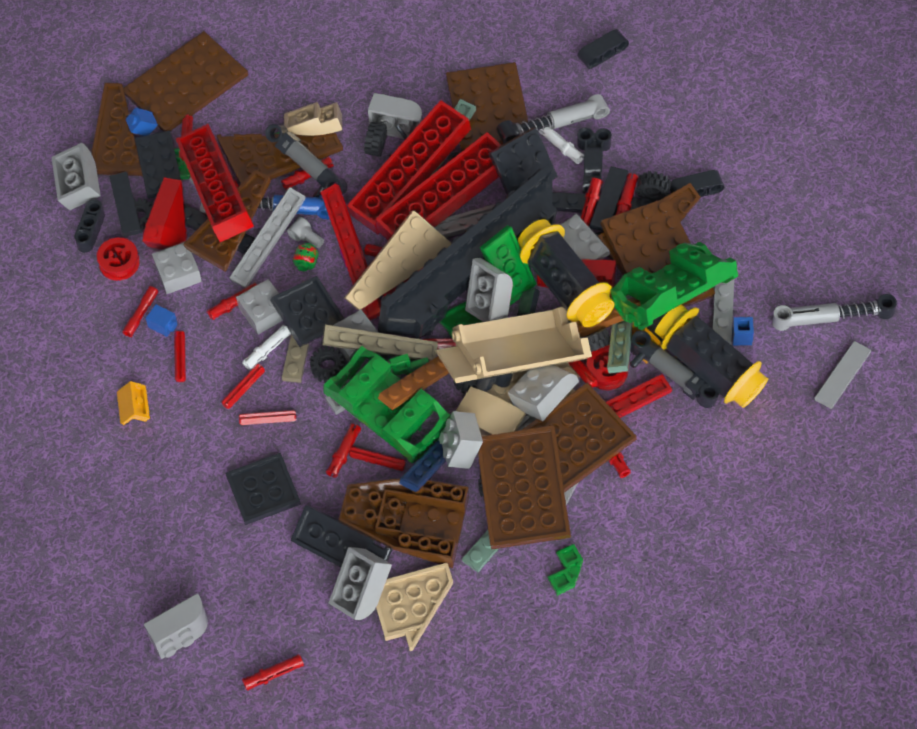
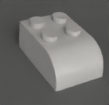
(394, 111)
(75, 176)
(488, 291)
(542, 390)
(359, 583)
(177, 627)

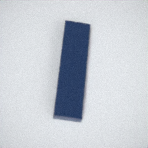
(424, 468)

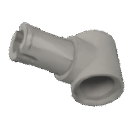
(302, 230)

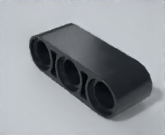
(603, 48)
(704, 183)
(93, 217)

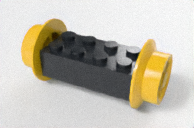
(565, 273)
(710, 356)

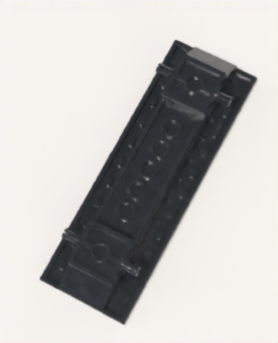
(425, 297)

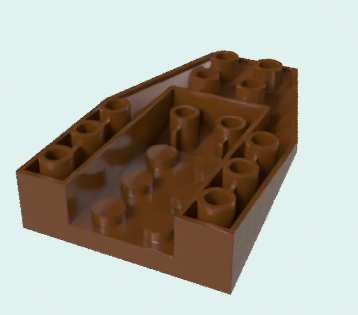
(409, 521)

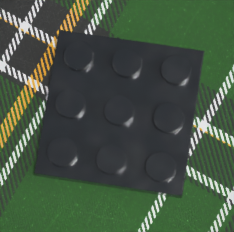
(520, 159)
(306, 310)
(263, 488)

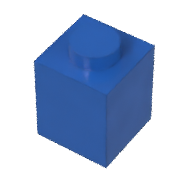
(141, 122)
(161, 320)
(742, 331)

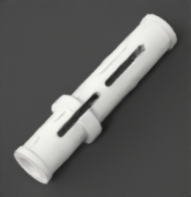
(567, 148)
(261, 352)

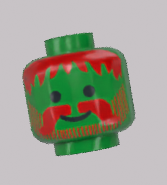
(305, 257)

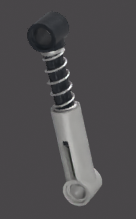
(594, 108)
(831, 312)

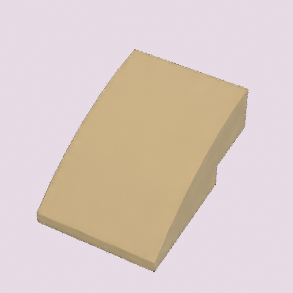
(314, 120)
(491, 412)

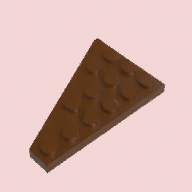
(257, 153)

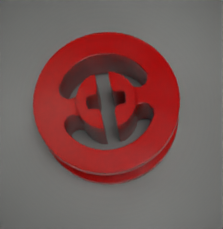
(111, 266)
(605, 379)

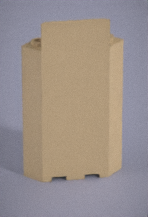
(513, 345)

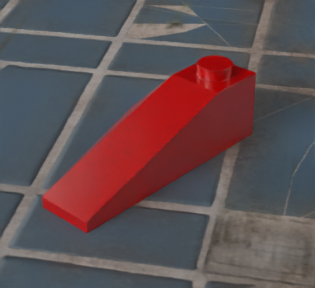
(167, 218)

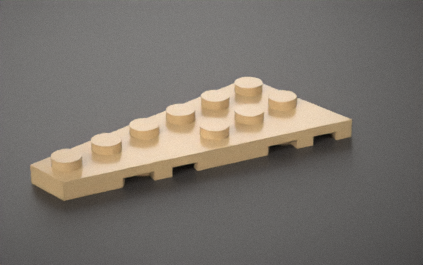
(400, 257)

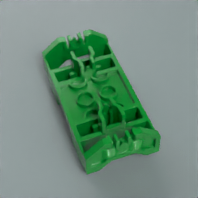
(689, 274)
(394, 425)

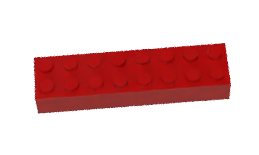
(410, 163)
(214, 183)
(446, 188)

